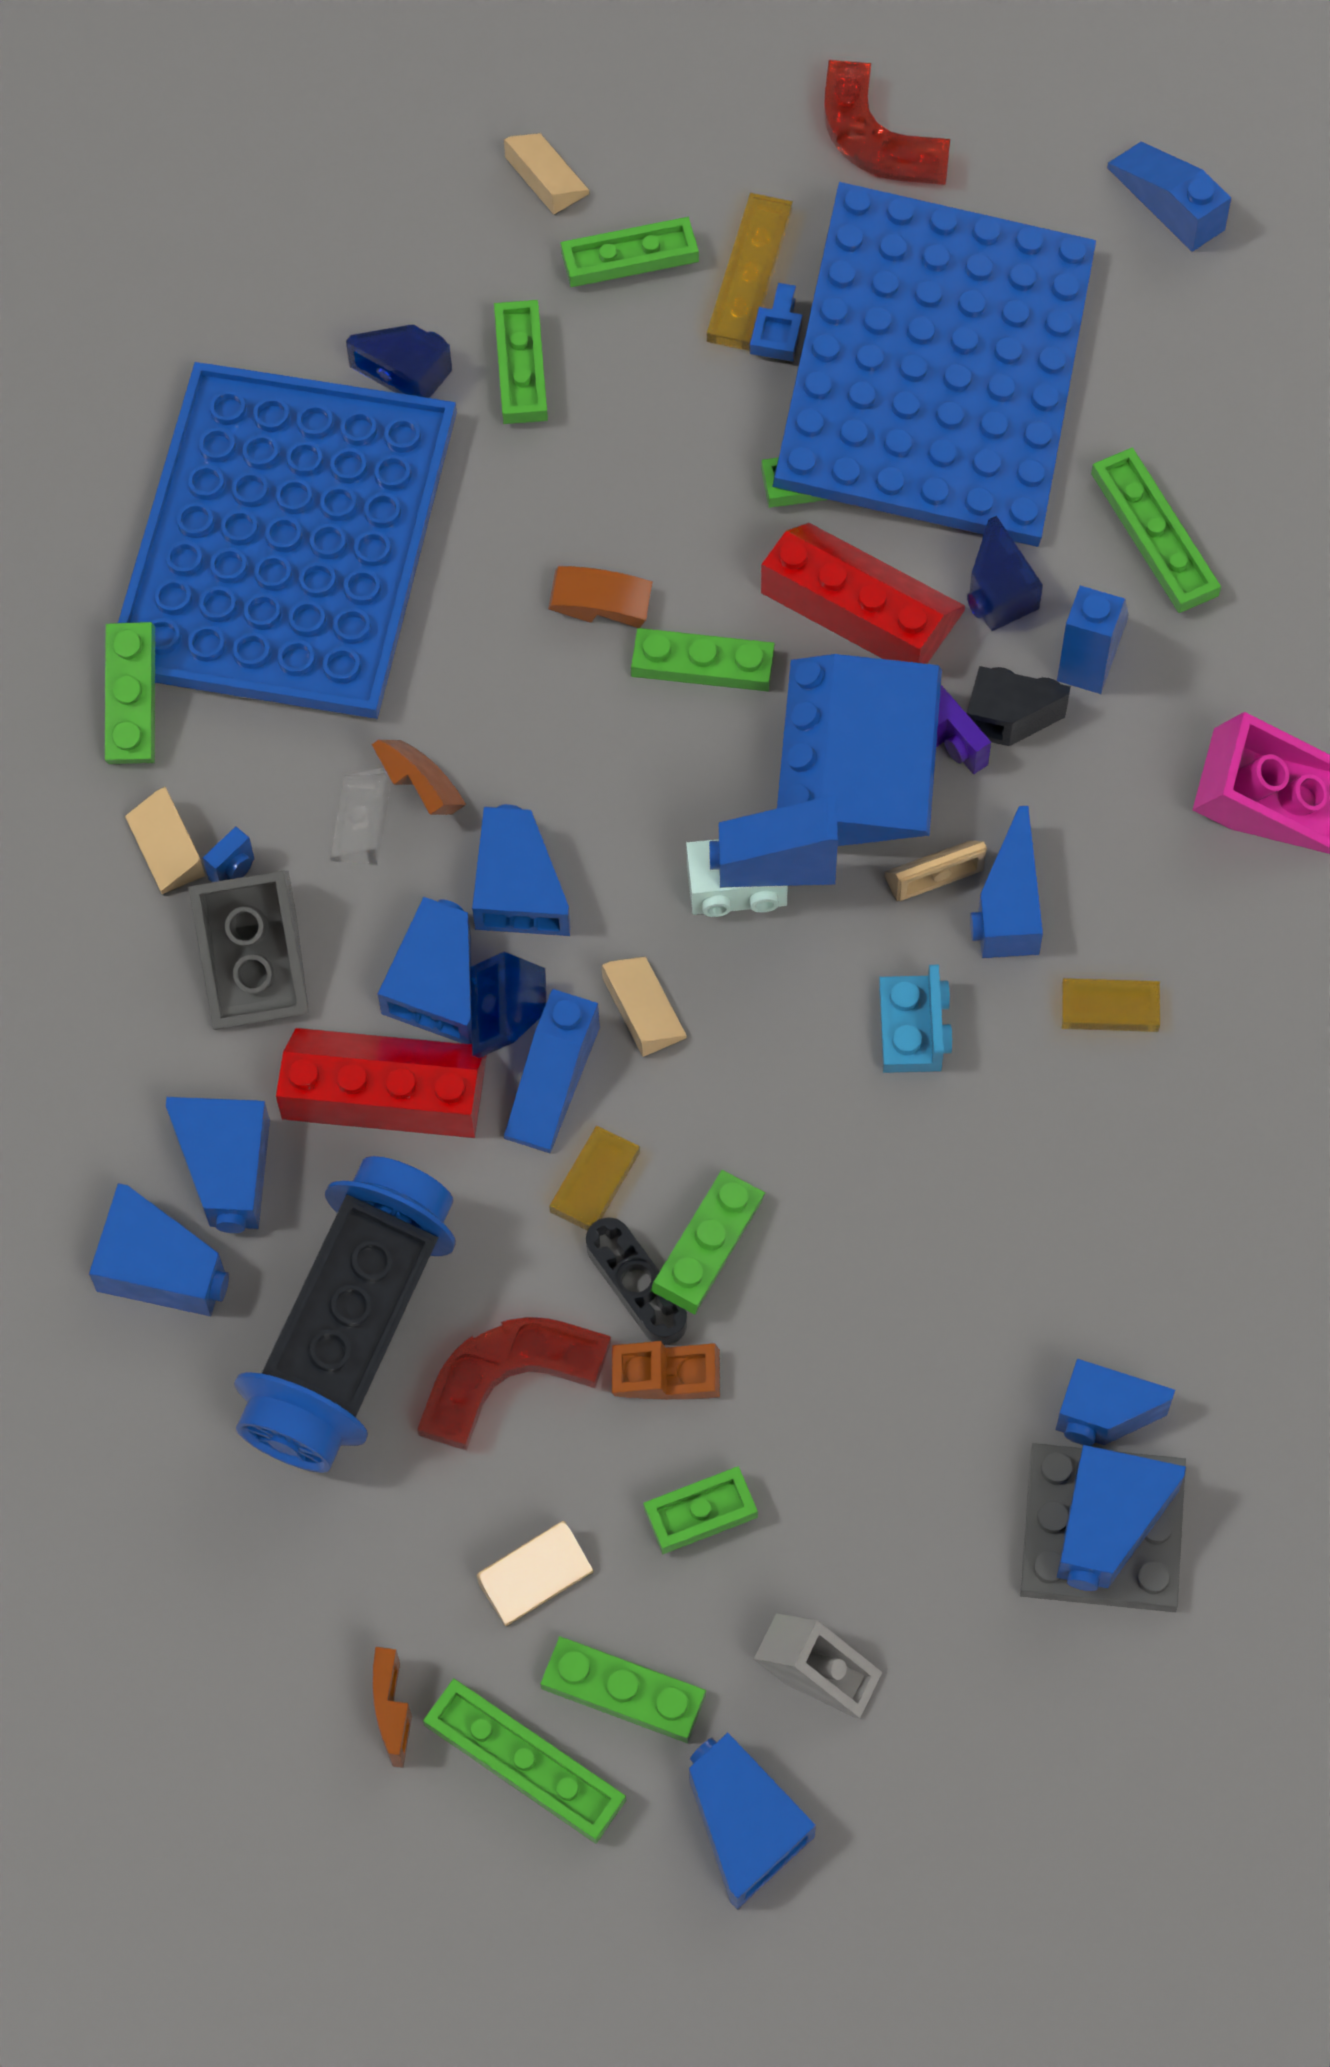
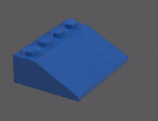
(867, 738)

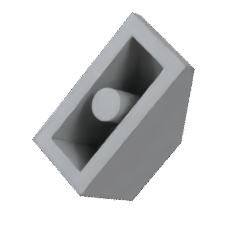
(818, 1663)

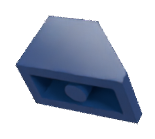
(1109, 1404)

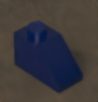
(401, 359)
(1002, 580)
(505, 1001)

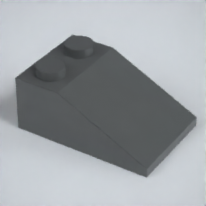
(249, 949)

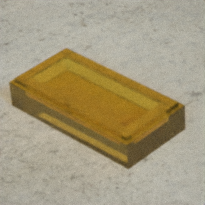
(1110, 1005)
(594, 1178)

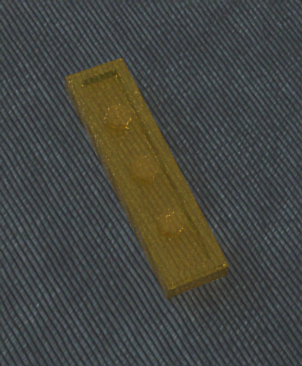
(749, 271)

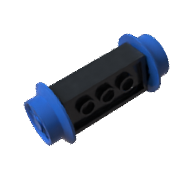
(345, 1314)

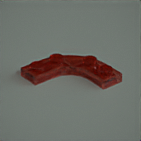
(868, 142)
(502, 1352)

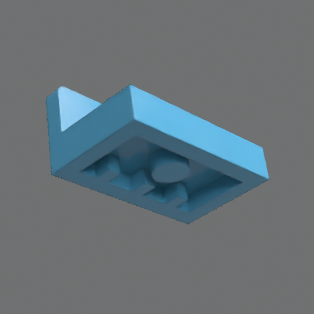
(913, 1022)

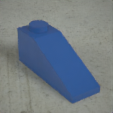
(1174, 192)
(1009, 903)
(552, 1070)

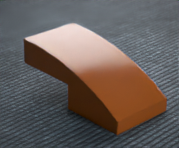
(606, 593)
(411, 767)
(664, 1372)
(392, 1717)

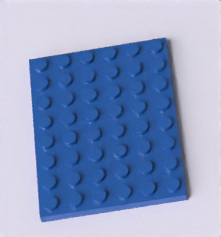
(936, 364)
(287, 537)

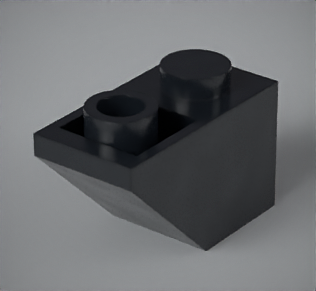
(1014, 705)

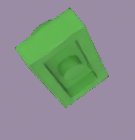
(700, 1510)

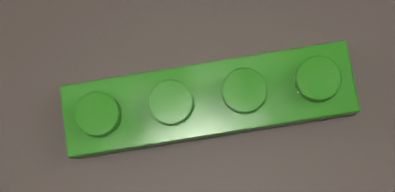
(1155, 530)
(525, 1761)

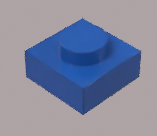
(229, 857)

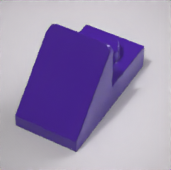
(961, 735)

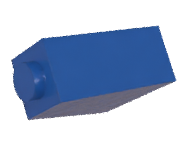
(1091, 638)
(779, 846)
(516, 878)
(432, 973)
(225, 1156)
(155, 1258)
(1112, 1512)
(746, 1817)

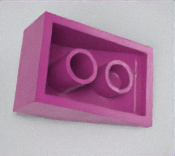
(1266, 784)

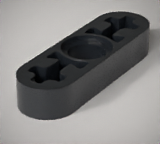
(605, 1260)

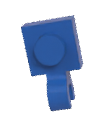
(778, 328)

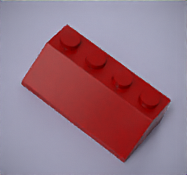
(857, 595)
(380, 1083)

